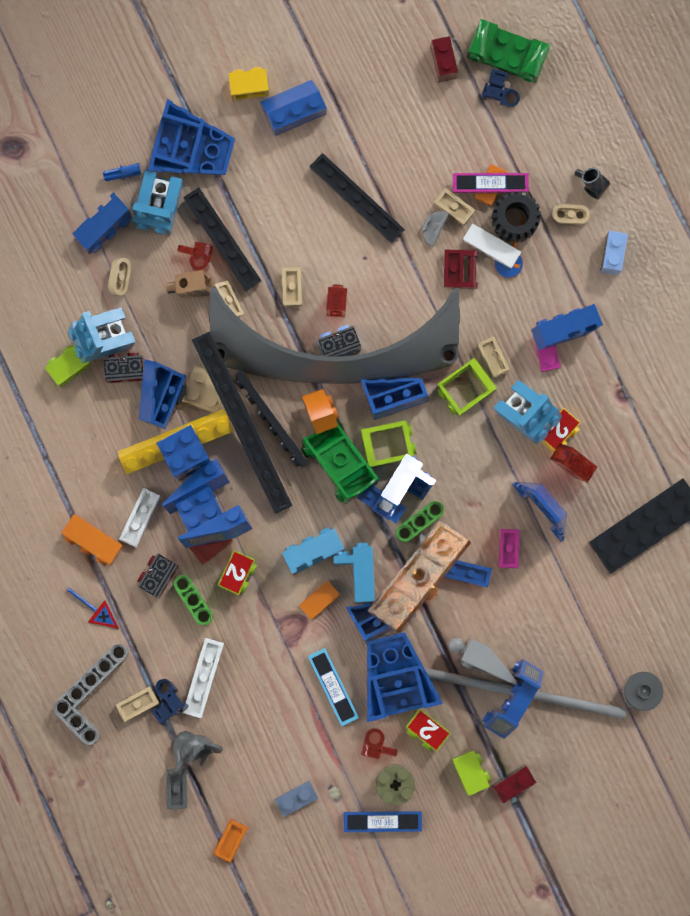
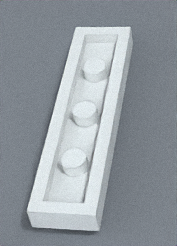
(203, 677)

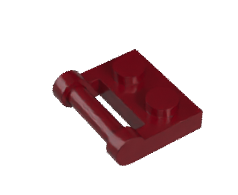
(454, 269)

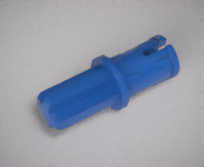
(122, 172)

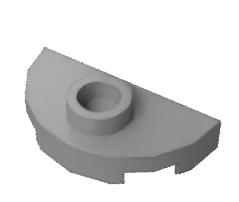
(433, 226)

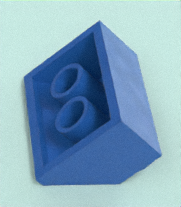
(294, 107)

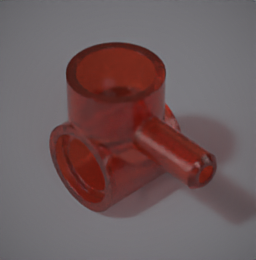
(200, 251)
(375, 750)

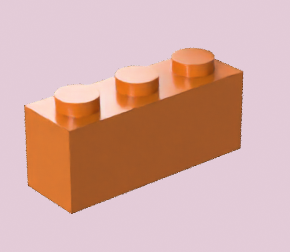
(92, 540)

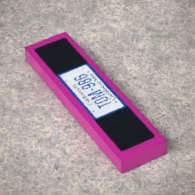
(490, 182)

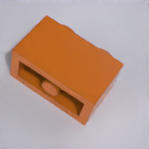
(320, 411)

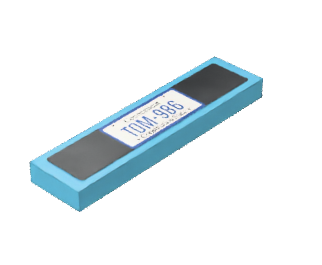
(333, 687)

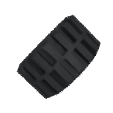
(523, 203)

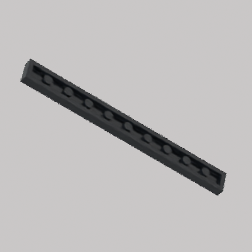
(242, 422)

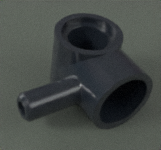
(595, 182)

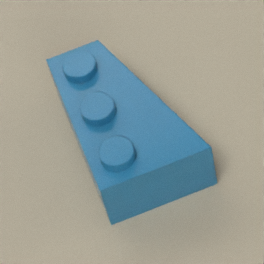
(312, 550)

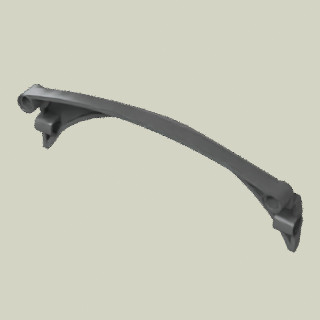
(409, 357)

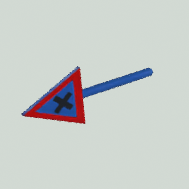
(102, 615)

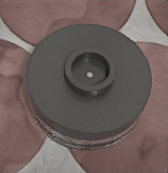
(642, 691)

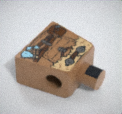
(191, 284)

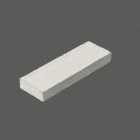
(491, 246)
(139, 517)

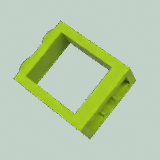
(482, 377)
(407, 432)

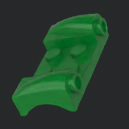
(508, 51)
(341, 463)

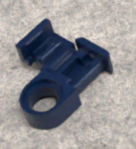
(495, 90)
(171, 702)

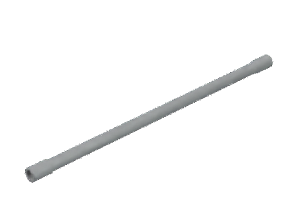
(608, 710)

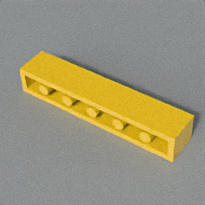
(148, 452)

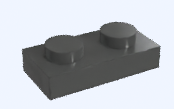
(177, 790)

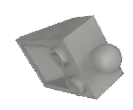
(482, 657)

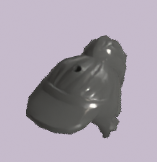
(191, 747)

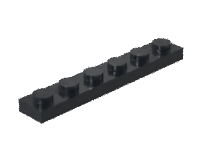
(357, 198)
(222, 239)
(265, 413)

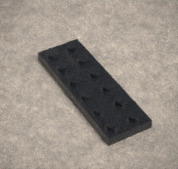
(643, 527)

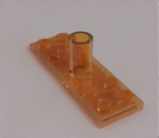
(419, 577)

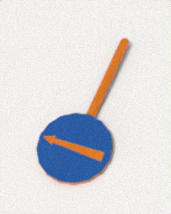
(504, 270)

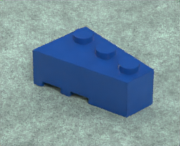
(103, 224)
(393, 396)
(367, 624)

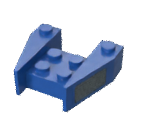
(201, 508)
(514, 708)

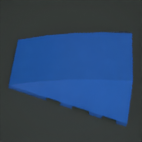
(189, 144)
(547, 504)
(396, 678)

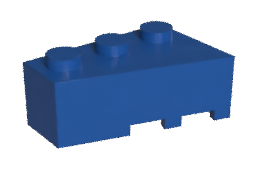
(566, 327)
(159, 393)

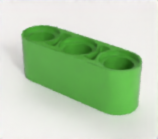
(426, 515)
(189, 591)

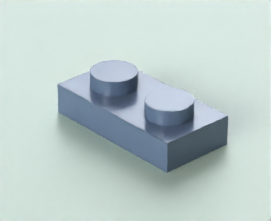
(296, 798)

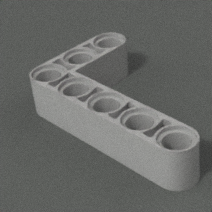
(86, 690)

